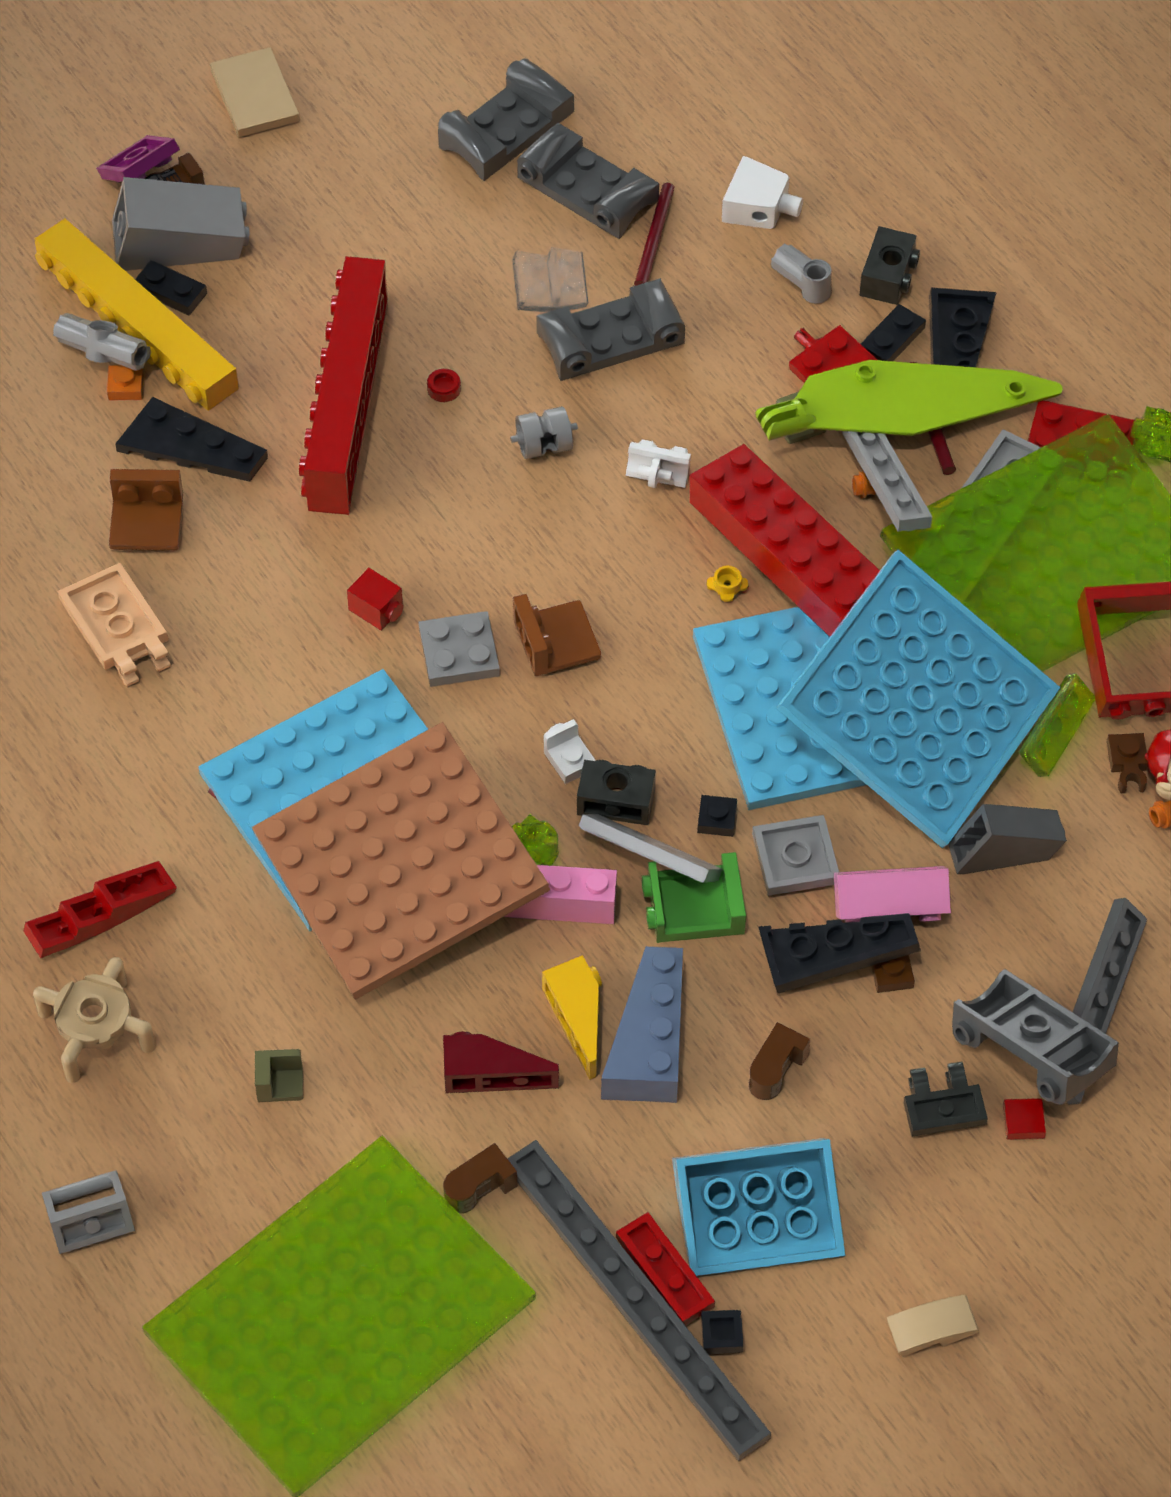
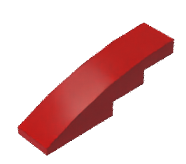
(100, 910)

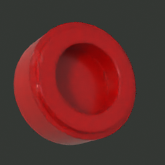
(443, 385)

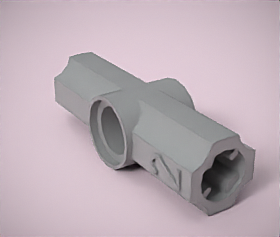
(101, 341)

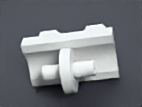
(658, 464)

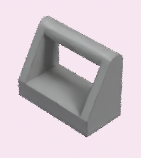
(92, 1220)

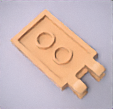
(116, 621)

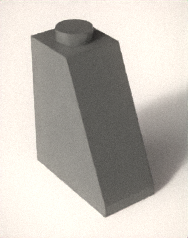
(1006, 838)

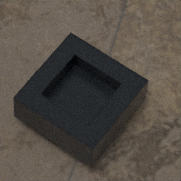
(717, 815)
(722, 1331)

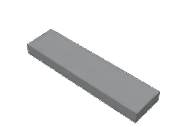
(650, 848)

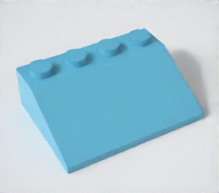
(759, 1206)

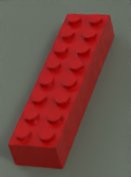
(344, 386)
(782, 535)

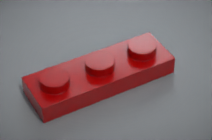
(665, 1268)

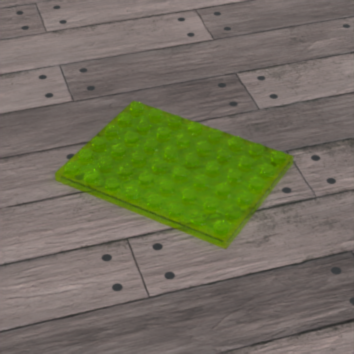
(1043, 531)
(338, 1315)

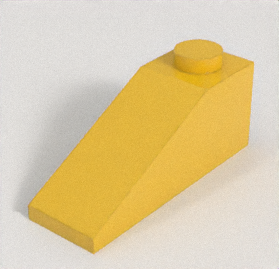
(574, 997)

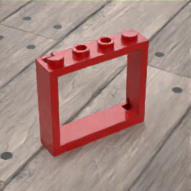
(1116, 600)

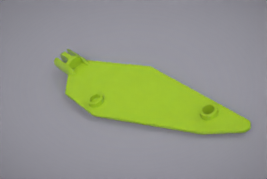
(901, 398)

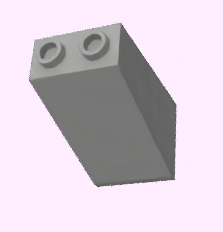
(177, 223)

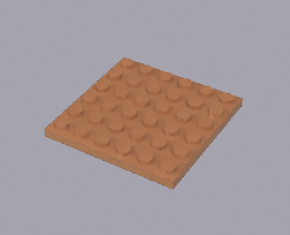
(400, 860)

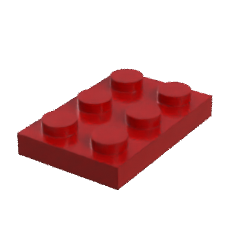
(1057, 420)

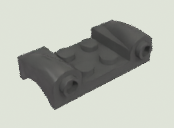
(508, 120)
(585, 181)
(612, 331)
(1040, 1032)

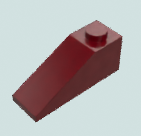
(490, 1065)

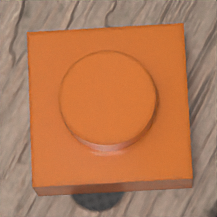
(124, 383)

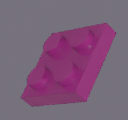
(139, 158)

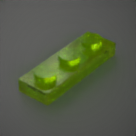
(1057, 725)

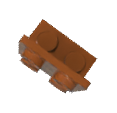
(145, 509)
(555, 635)

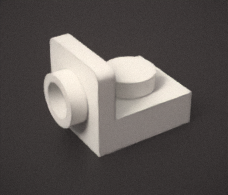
(566, 750)

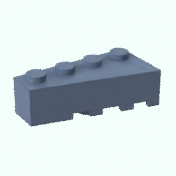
(646, 1044)

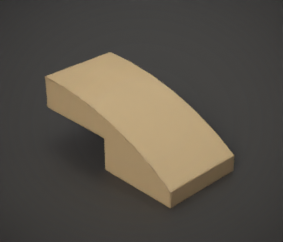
(932, 1323)

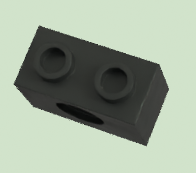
(889, 265)
(628, 805)

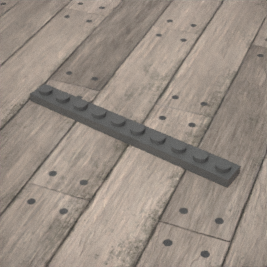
(639, 1302)

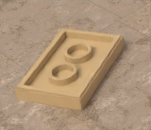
(254, 92)

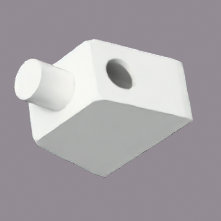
(758, 196)

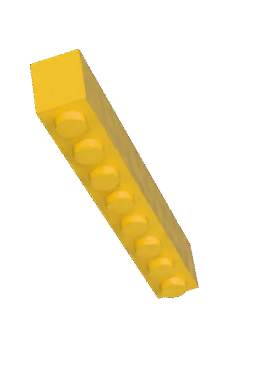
(136, 312)

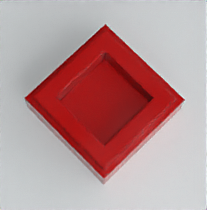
(1024, 1118)

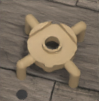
(98, 1031)

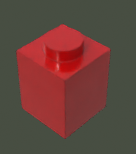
(375, 599)

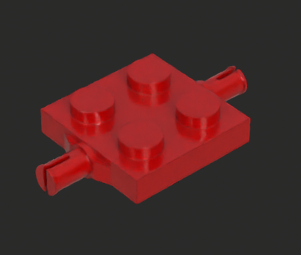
(826, 353)

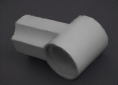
(808, 274)

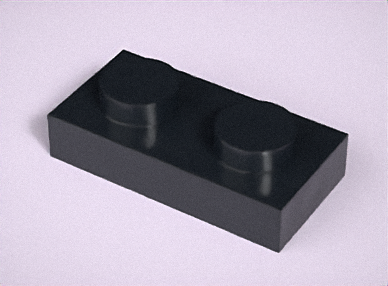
(172, 287)
(894, 334)

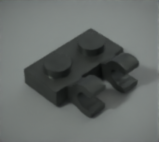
(943, 1109)

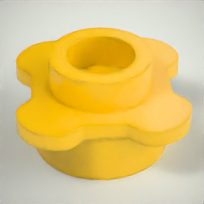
(729, 575)

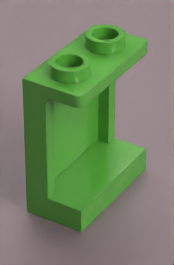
(694, 909)

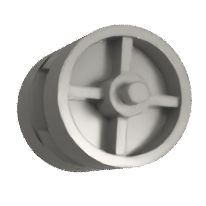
(544, 432)

